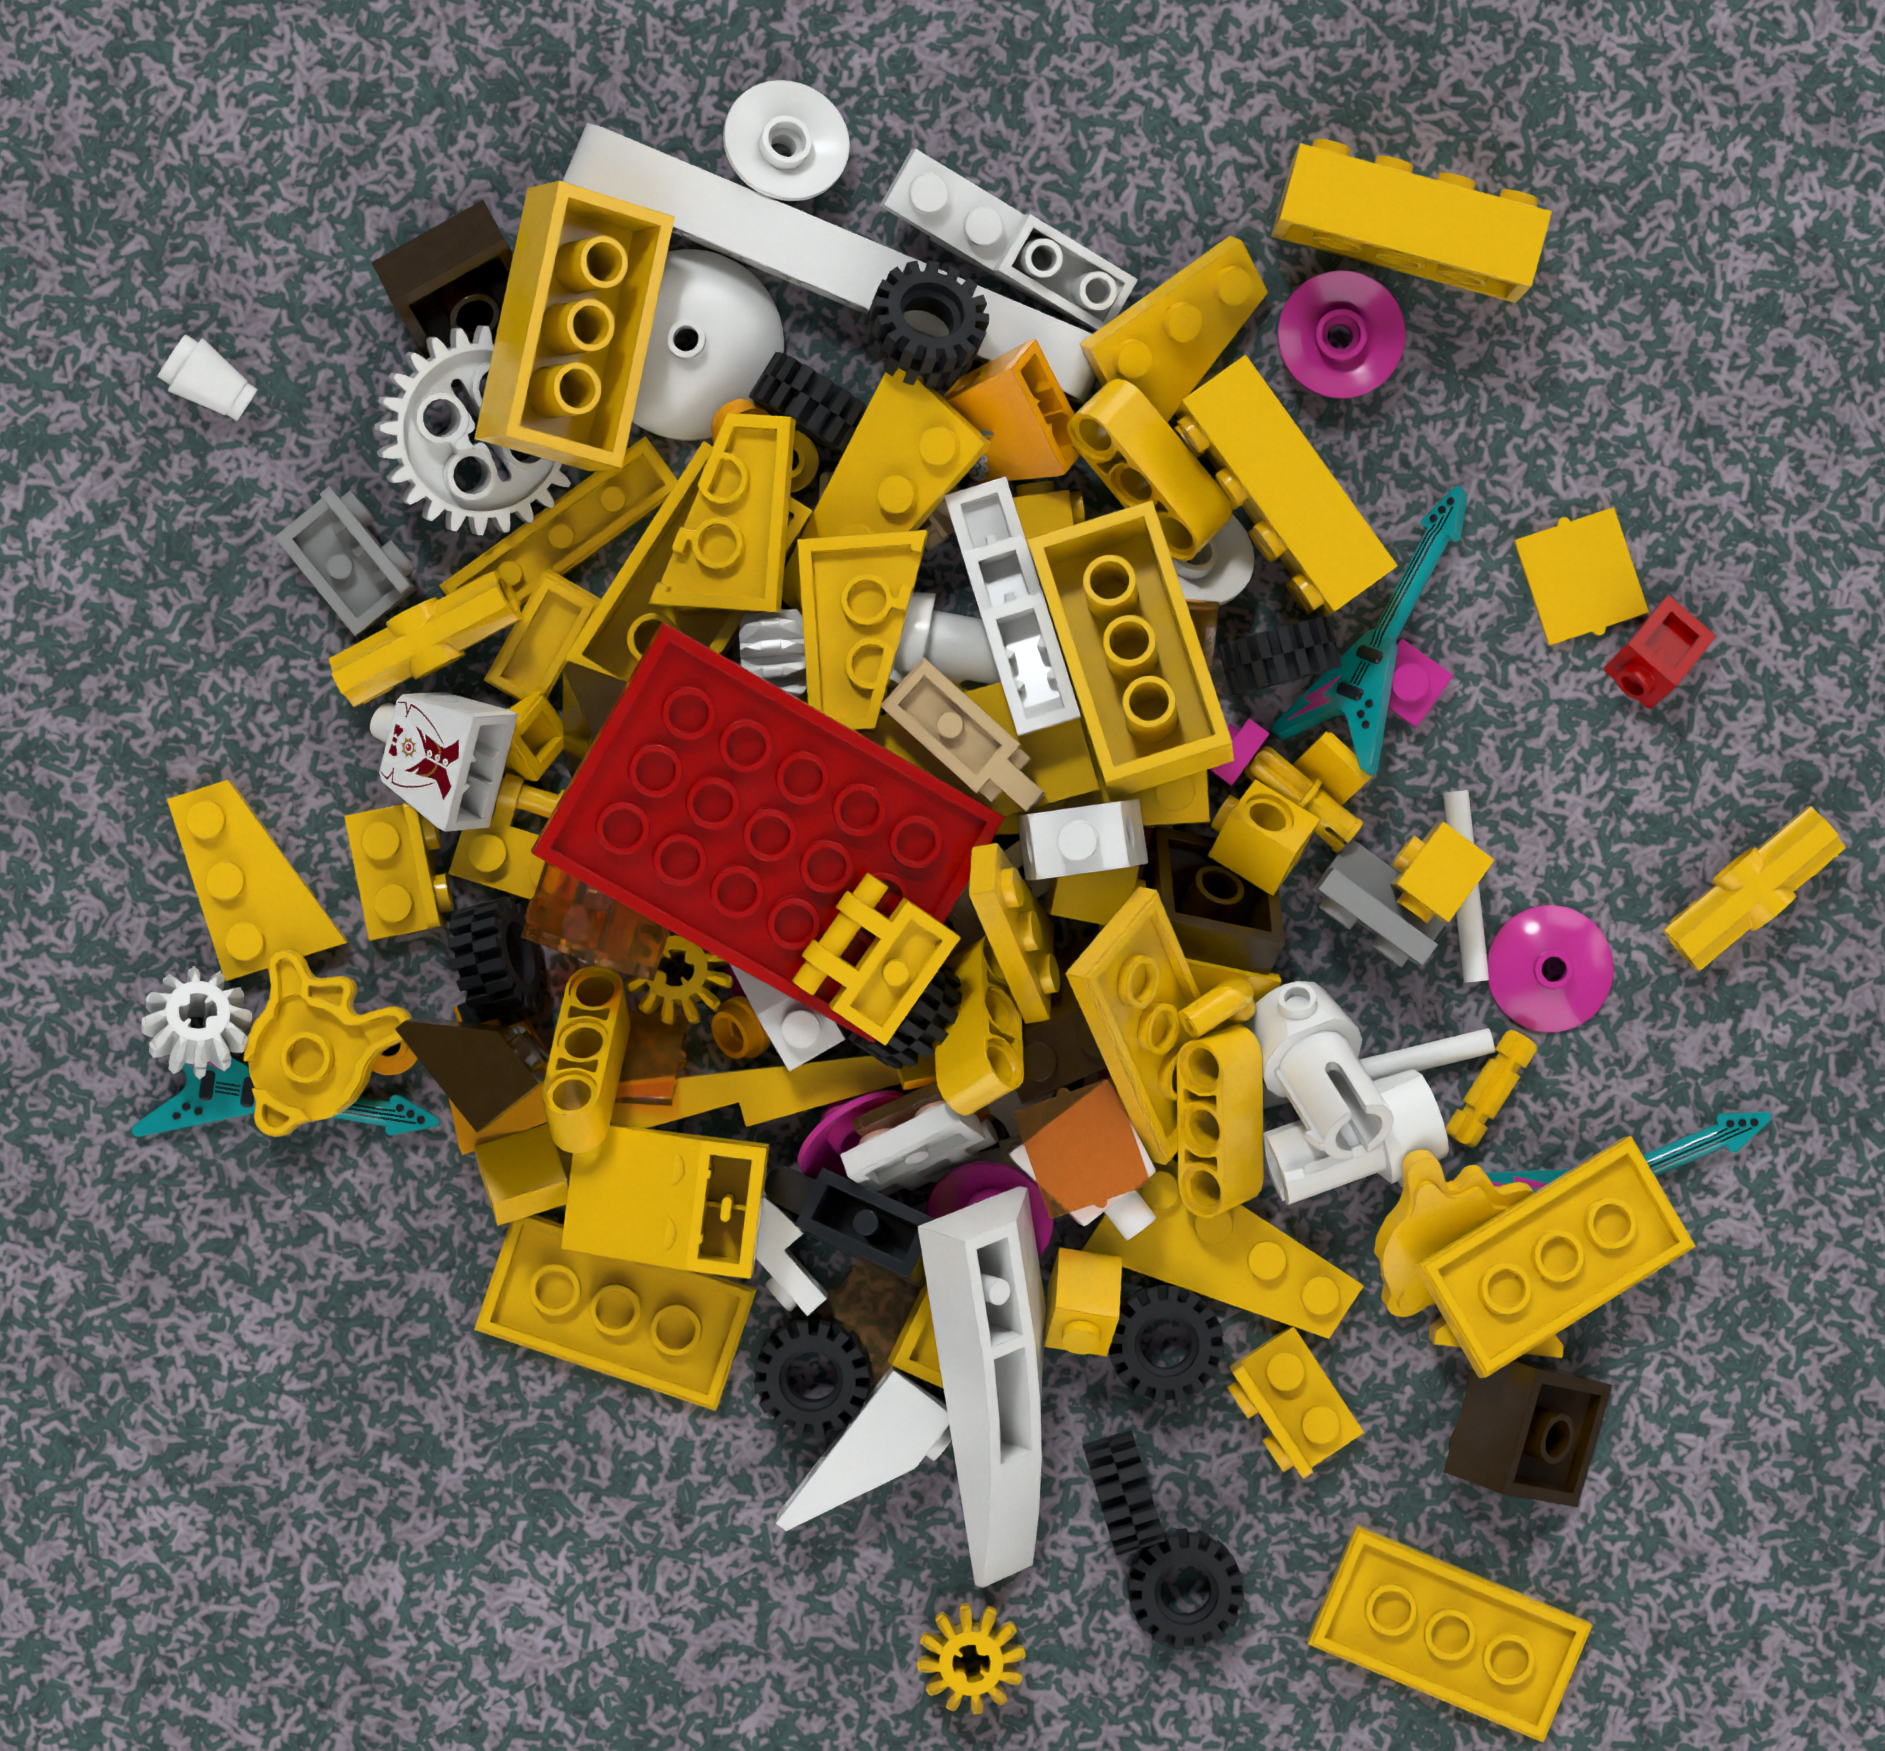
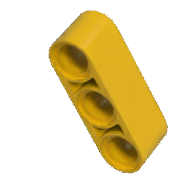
(1148, 461)
(985, 1045)
(586, 1059)
(1220, 1120)

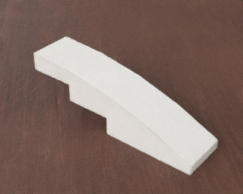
(1012, 606)

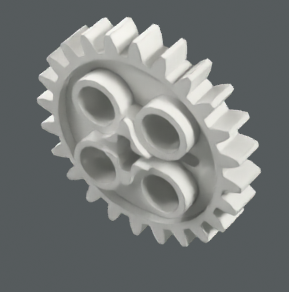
(431, 459)

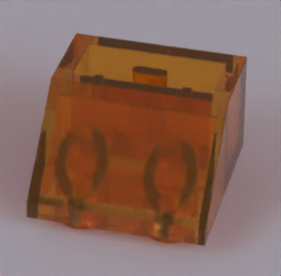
(592, 926)

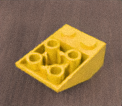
(668, 1200)

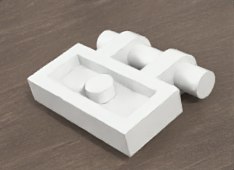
(918, 1148)

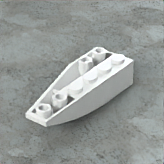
(990, 1355)

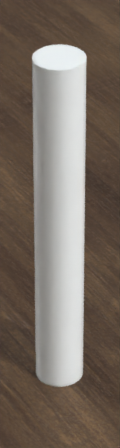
(1470, 912)

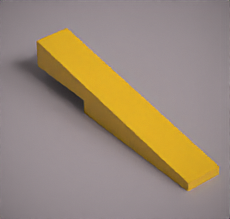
(764, 1091)

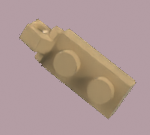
(962, 735)

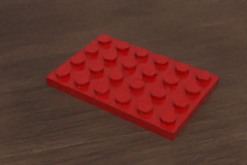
(753, 817)

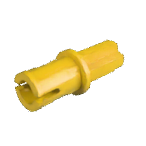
(1281, 776)

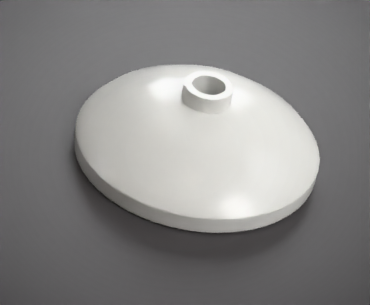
(736, 341)

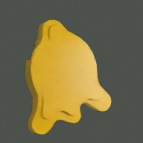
(311, 1046)
(1429, 1219)

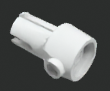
(949, 642)
(1314, 1061)
(1305, 1171)

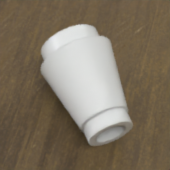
(206, 378)

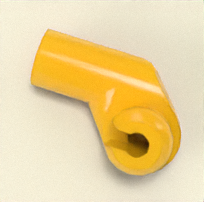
(1228, 1001)

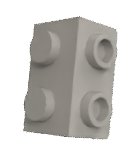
(347, 561)
(1361, 891)

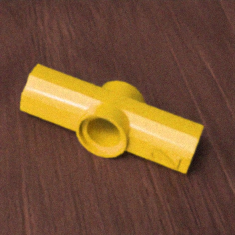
(425, 638)
(1753, 888)

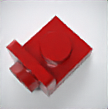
(1659, 653)

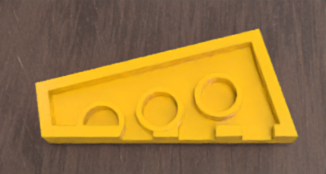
(894, 469)
(1230, 1259)

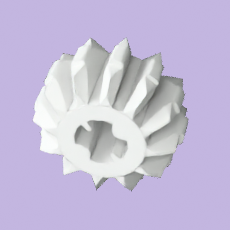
(775, 649)
(172, 1028)

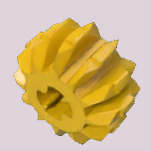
(692, 991)
(955, 1673)

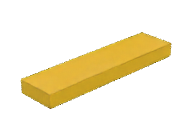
(576, 524)

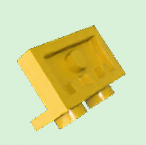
(398, 871)
(1294, 1401)

